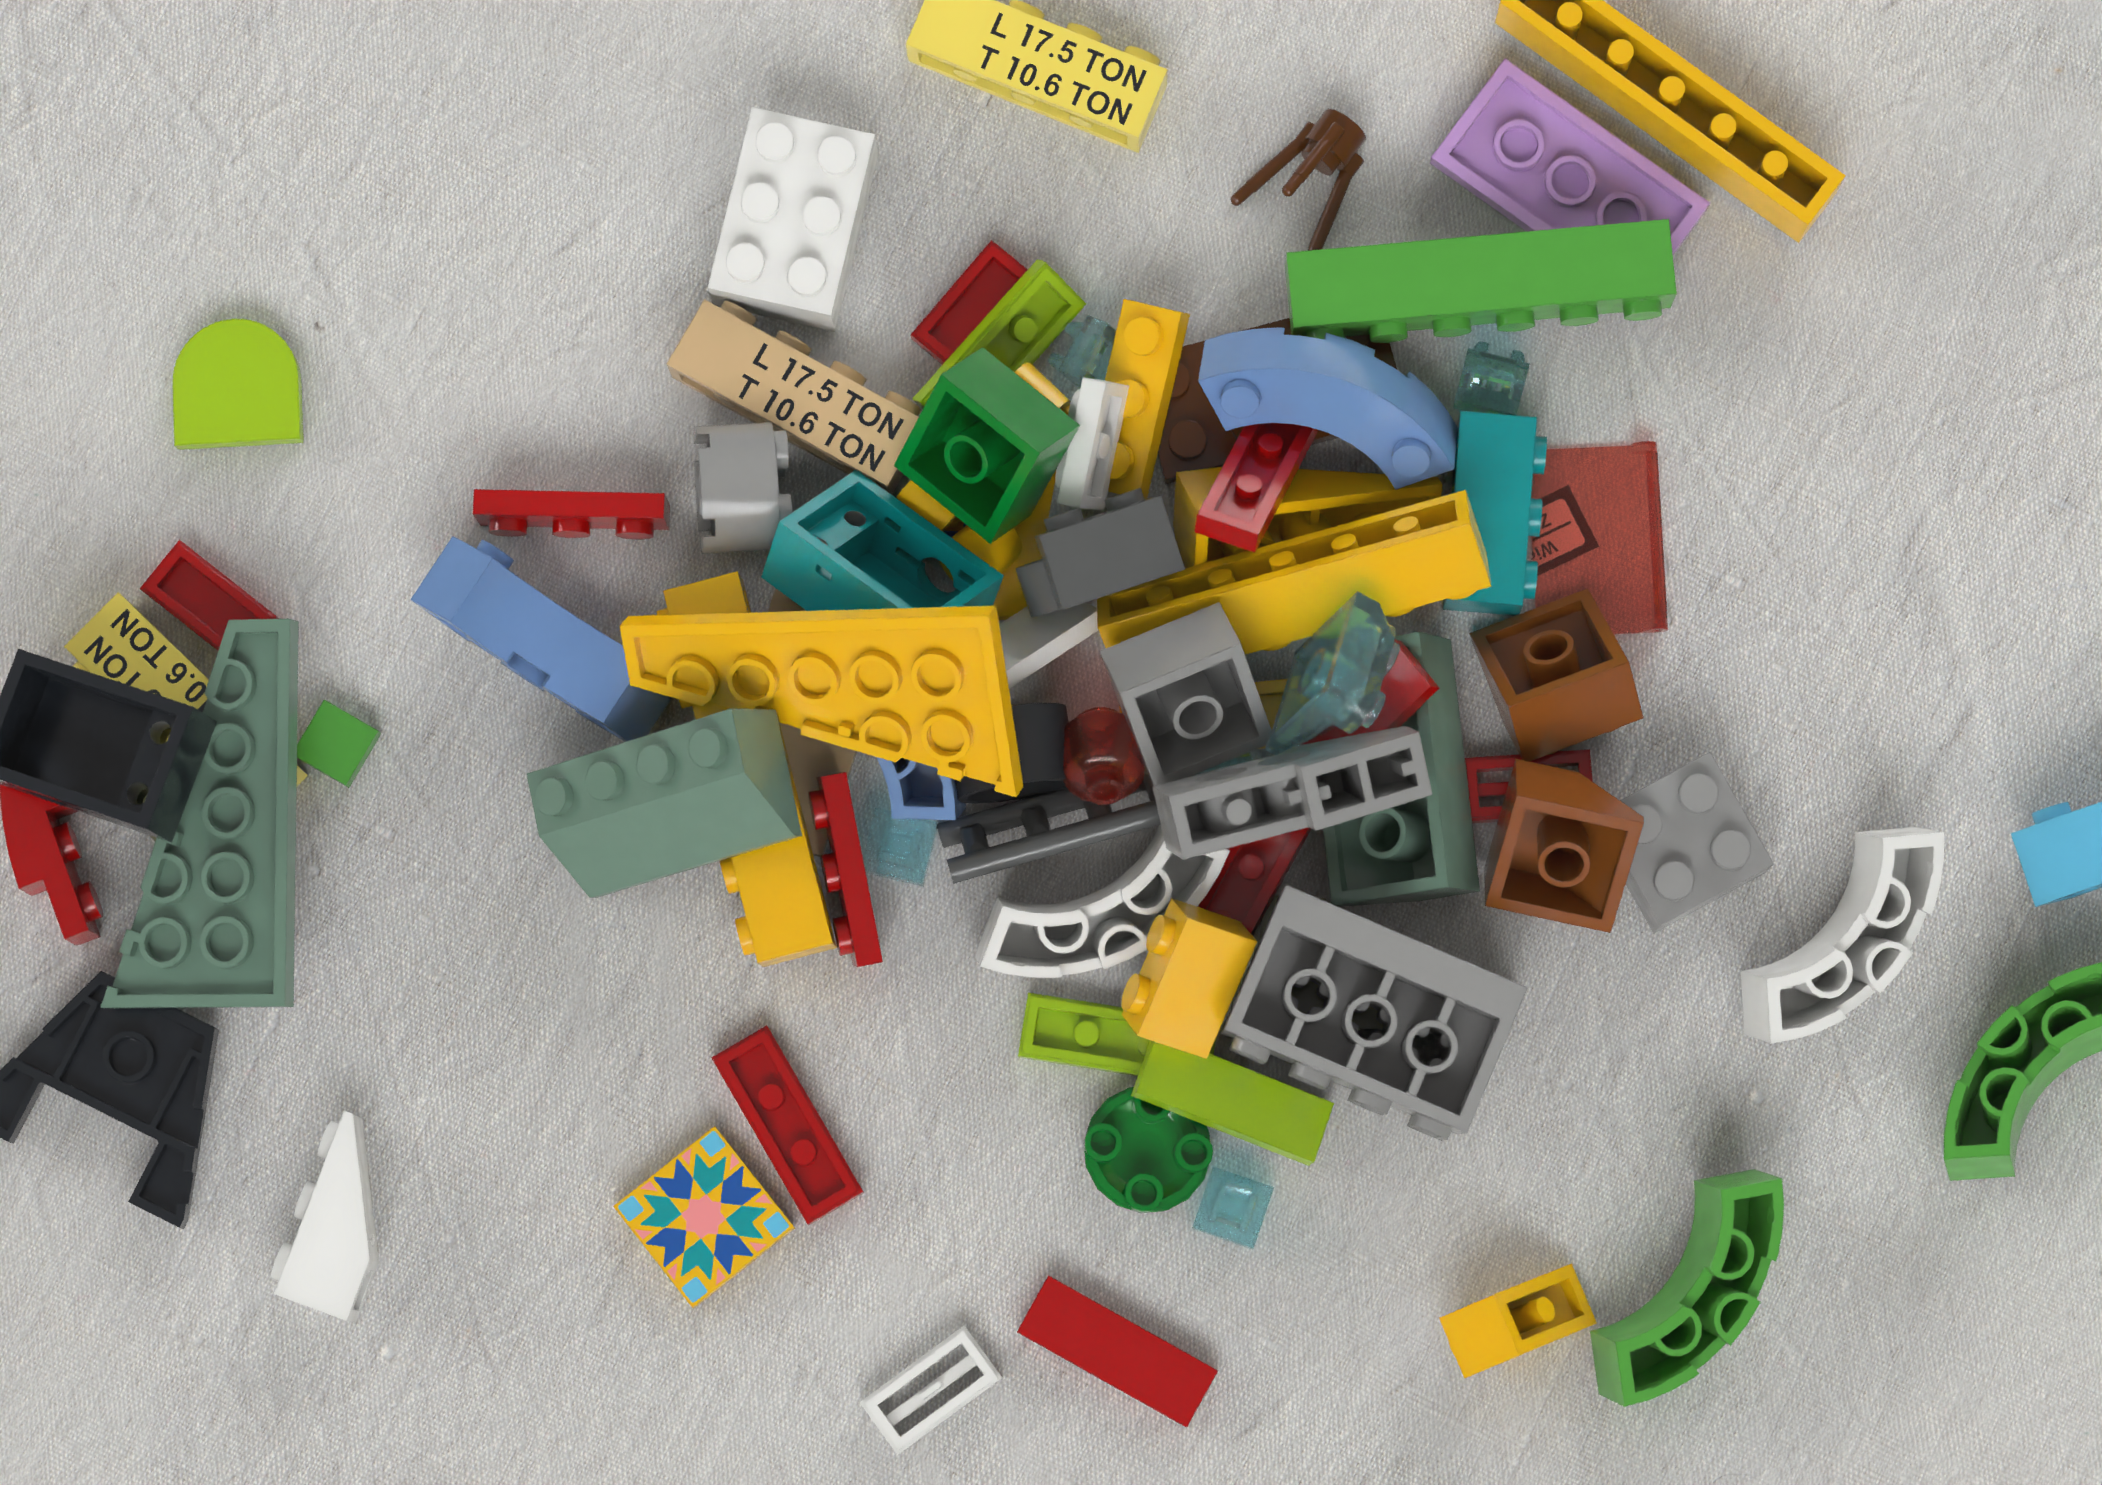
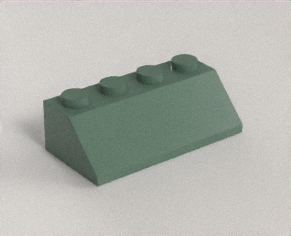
(667, 801)
(1425, 844)

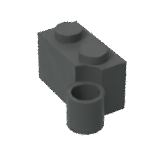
(1100, 553)

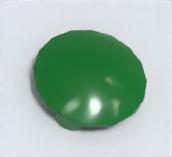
(1145, 1154)

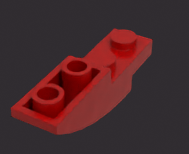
(44, 861)

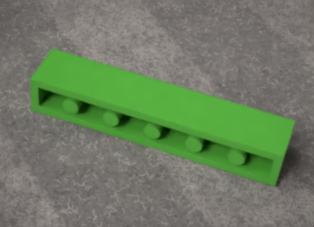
(1482, 282)

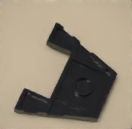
(133, 1066)

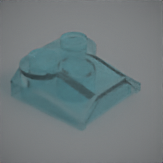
(1336, 676)

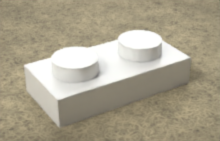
(1088, 463)

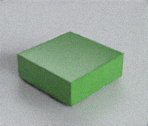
(336, 743)

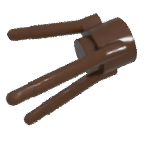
(1325, 147)

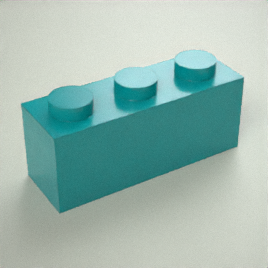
(1497, 469)

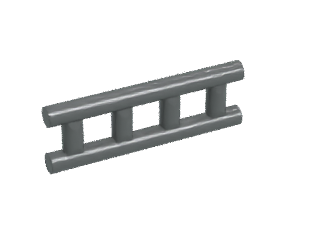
(1041, 839)

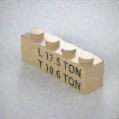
(778, 383)

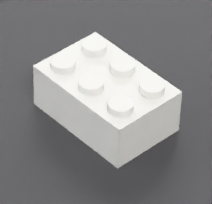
(793, 219)

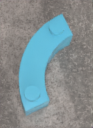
(2061, 852)

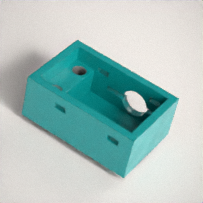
(867, 552)

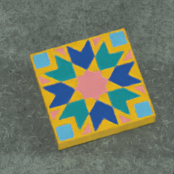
(704, 1217)

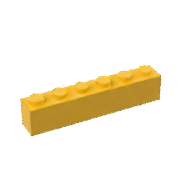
(1678, 107)
(1299, 583)
(779, 882)

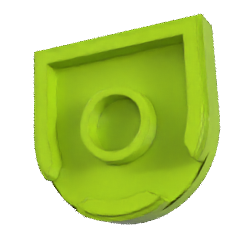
(236, 388)

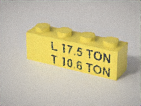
(1041, 65)
(134, 652)

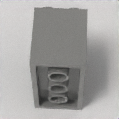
(1410, 988)

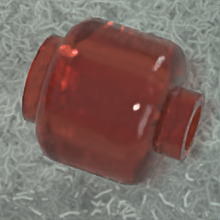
(1101, 757)

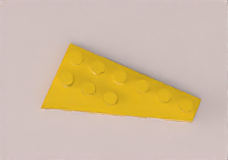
(862, 679)

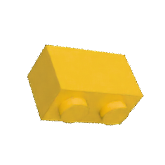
(1187, 977)

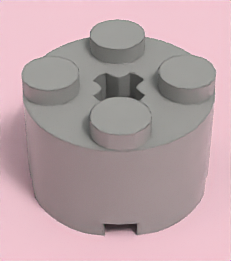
(740, 485)

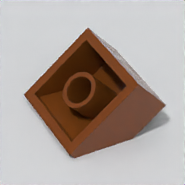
(1557, 675)
(1560, 848)

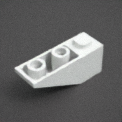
(336, 1240)

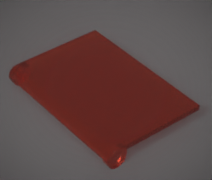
(1603, 533)

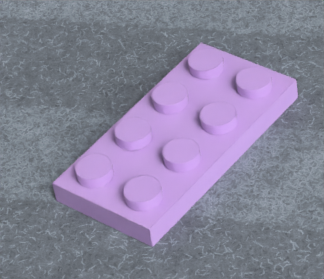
(1555, 165)

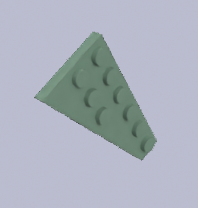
(223, 893)

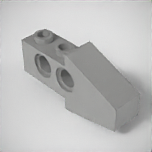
(1292, 791)

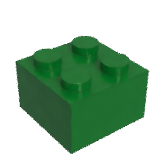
(986, 445)

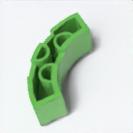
(2014, 1067)
(1707, 1296)

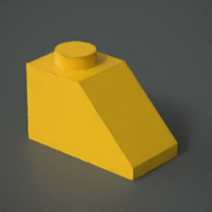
(1517, 1320)

